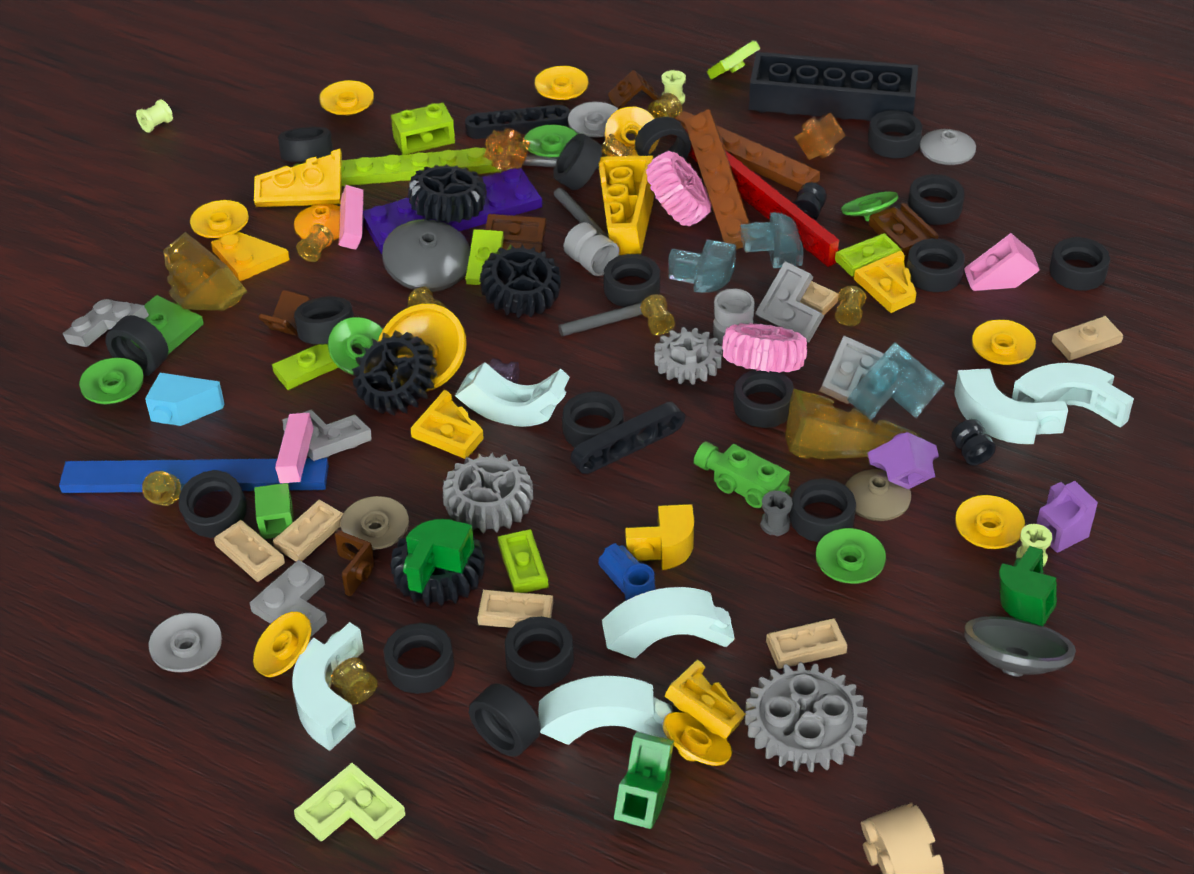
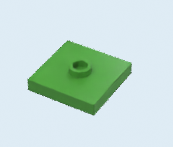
(172, 321)

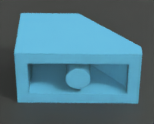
(182, 399)

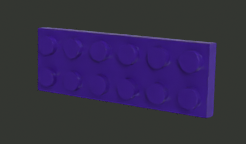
(507, 194)

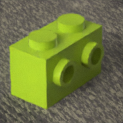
(423, 128)

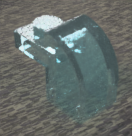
(777, 236)
(706, 270)

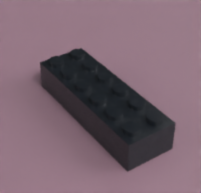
(830, 85)

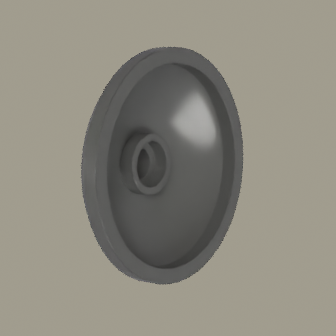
(426, 255)
(1018, 645)

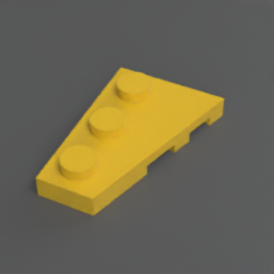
(302, 185)

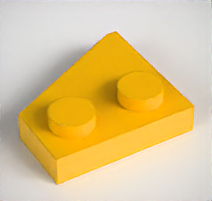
(247, 254)
(888, 282)
(448, 427)
(704, 701)

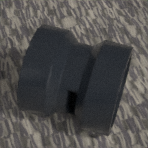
(811, 199)
(974, 443)

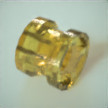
(666, 106)
(154, 486)
(354, 680)

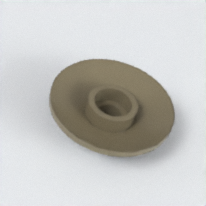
(877, 497)
(376, 520)

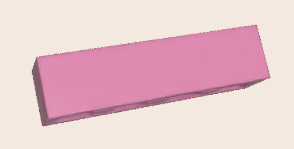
(351, 217)
(294, 448)

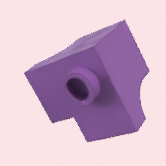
(905, 459)
(1067, 514)

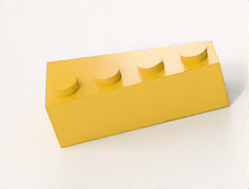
(626, 200)

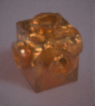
(819, 136)
(506, 149)

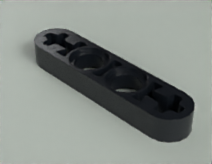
(482, 124)
(598, 452)

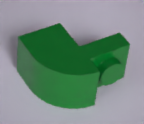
(436, 544)
(1026, 590)
(646, 781)

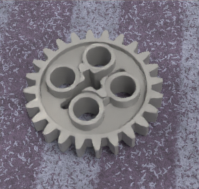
(806, 706)

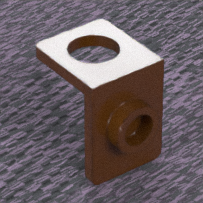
(629, 87)
(283, 317)
(361, 563)

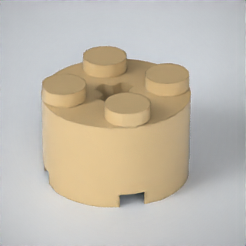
(901, 842)

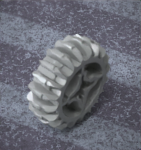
(488, 492)

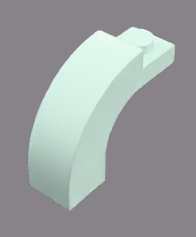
(1076, 386)
(510, 402)
(1003, 416)
(662, 614)
(601, 702)
(321, 710)

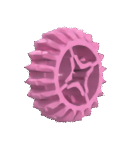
(678, 188)
(764, 347)

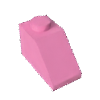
(1002, 266)

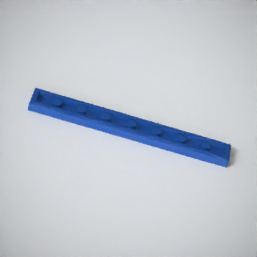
(130, 474)

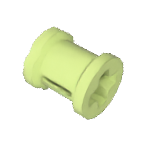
(673, 83)
(154, 115)
(1035, 536)

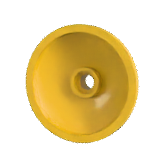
(438, 330)

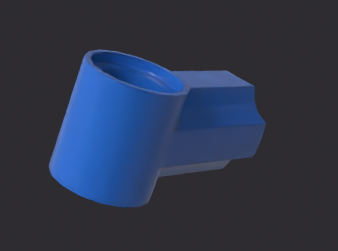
(626, 572)

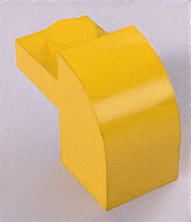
(669, 541)

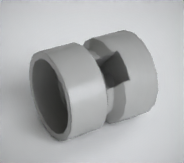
(590, 248)
(731, 308)

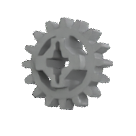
(688, 355)

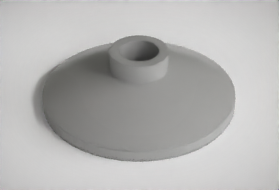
(591, 118)
(947, 147)
(185, 642)

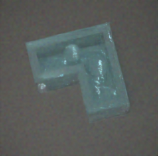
(896, 377)

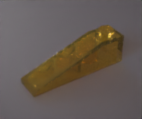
(199, 277)
(830, 433)

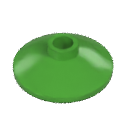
(549, 140)
(870, 204)
(350, 334)
(111, 380)
(850, 555)

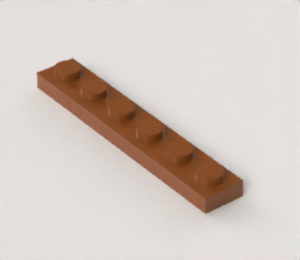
(763, 160)
(717, 176)

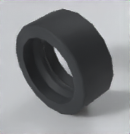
(662, 127)
(305, 143)
(893, 146)
(577, 161)
(940, 186)
(1079, 249)
(631, 265)
(933, 279)
(319, 316)
(145, 336)
(589, 404)
(760, 414)
(200, 486)
(821, 491)
(539, 673)
(423, 679)
(504, 719)

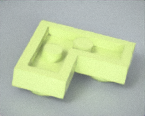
(348, 796)

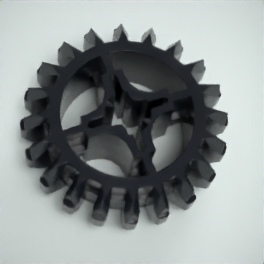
(447, 193)
(528, 280)
(405, 376)
(443, 583)

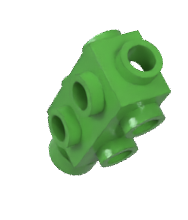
(742, 472)

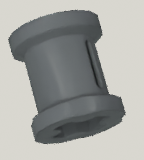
(776, 509)

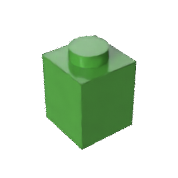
(273, 509)

